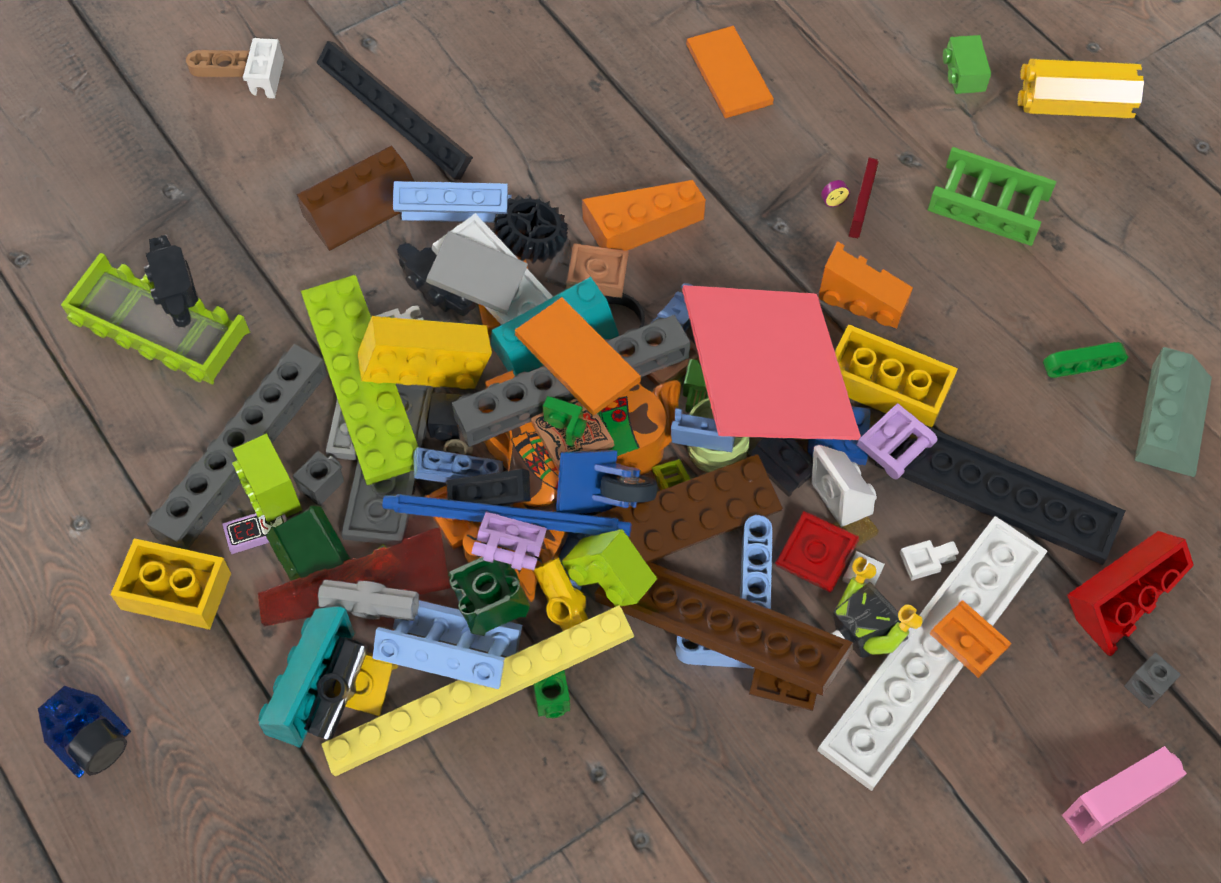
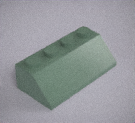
(1174, 413)

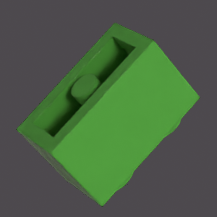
(967, 64)

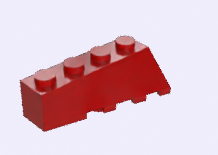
(1128, 588)

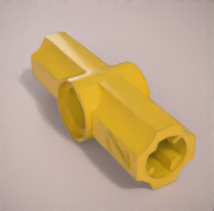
(561, 594)

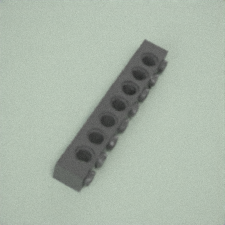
(645, 359)
(220, 484)

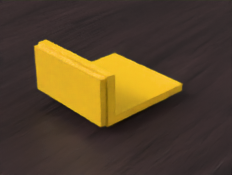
(370, 685)

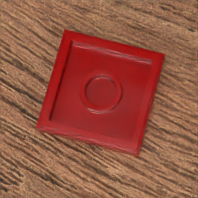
(817, 551)

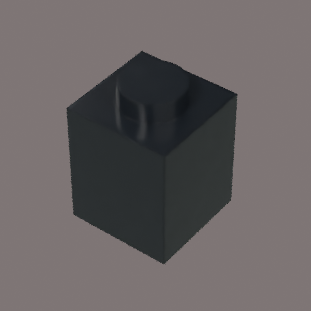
(441, 417)

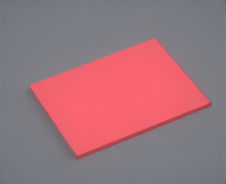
(769, 364)

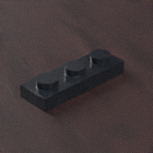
(492, 489)

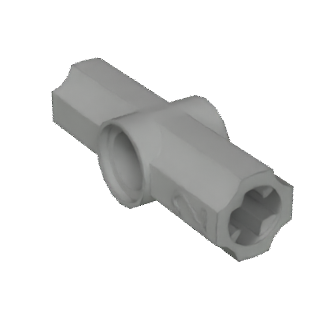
(369, 599)

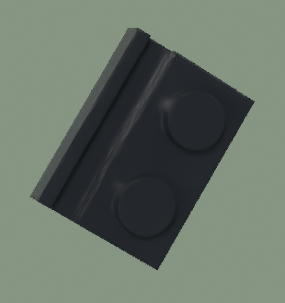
(784, 462)

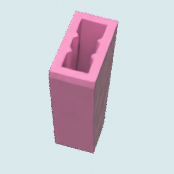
(1123, 793)

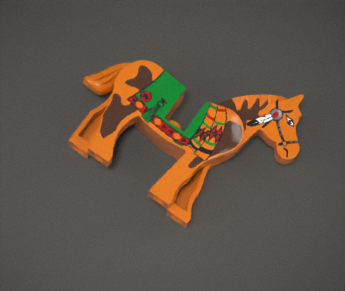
(640, 431)

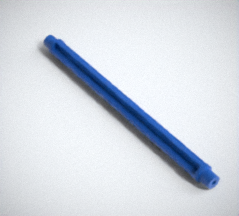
(475, 512)

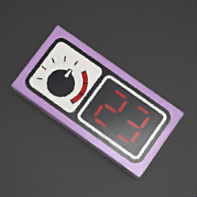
(249, 531)

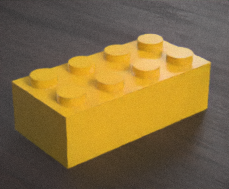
(423, 352)
(889, 374)

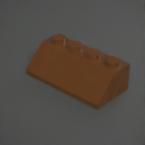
(354, 198)

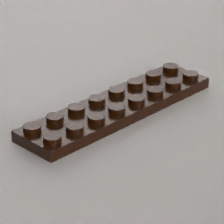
(739, 629)

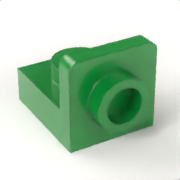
(567, 415)

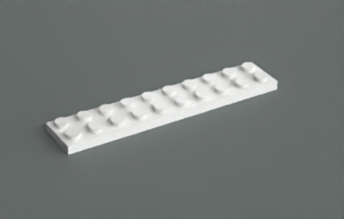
(921, 668)

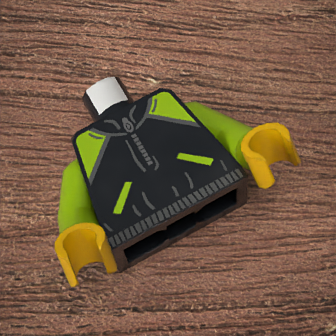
(869, 617)

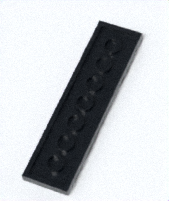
(1014, 495)

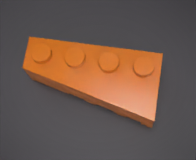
(643, 214)

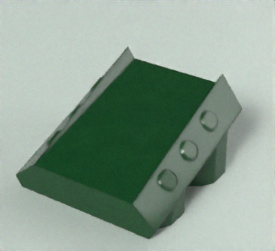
(307, 544)
(488, 594)

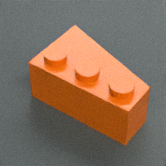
(863, 290)

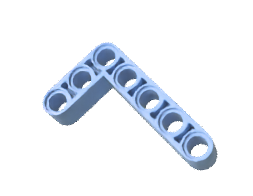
(751, 576)

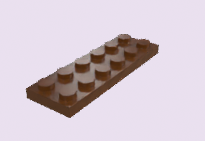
(699, 509)

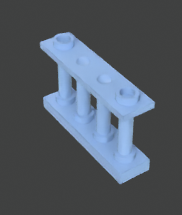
(449, 201)
(452, 661)

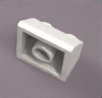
(841, 485)

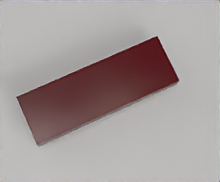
(863, 198)

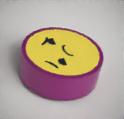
(835, 193)

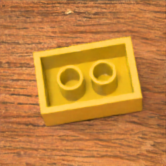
(171, 583)

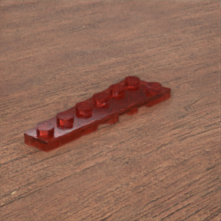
(410, 566)

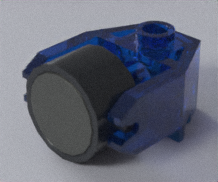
(92, 741)

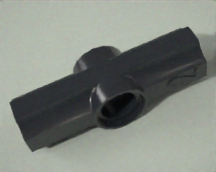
(327, 706)

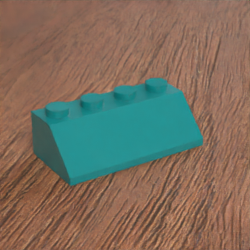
(582, 297)
(307, 663)

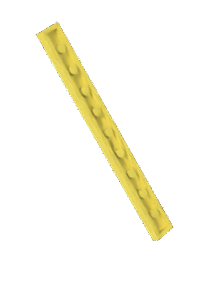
(465, 697)

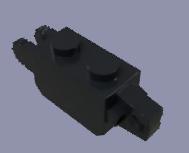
(417, 267)
(171, 279)

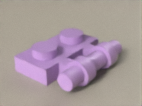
(509, 534)

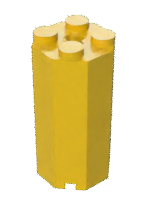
(1080, 88)

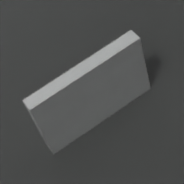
(477, 272)

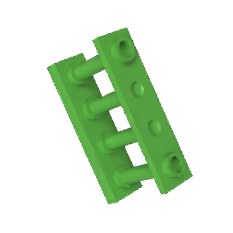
(984, 215)

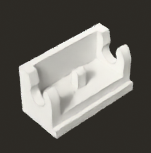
(264, 66)

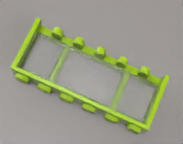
(122, 308)

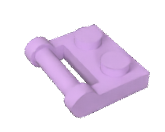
(890, 433)

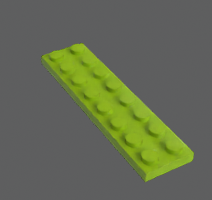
(370, 409)

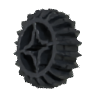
(546, 225)

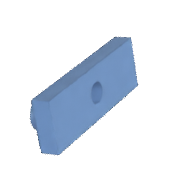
(445, 466)

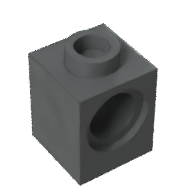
(319, 489)
(1152, 680)

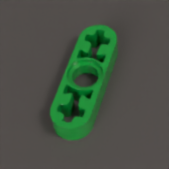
(1085, 359)

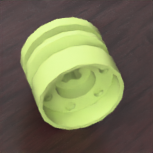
(710, 459)

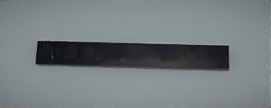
(394, 110)

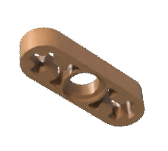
(206, 69)

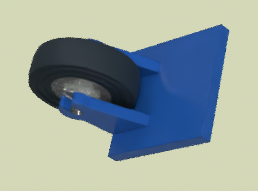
(596, 482)

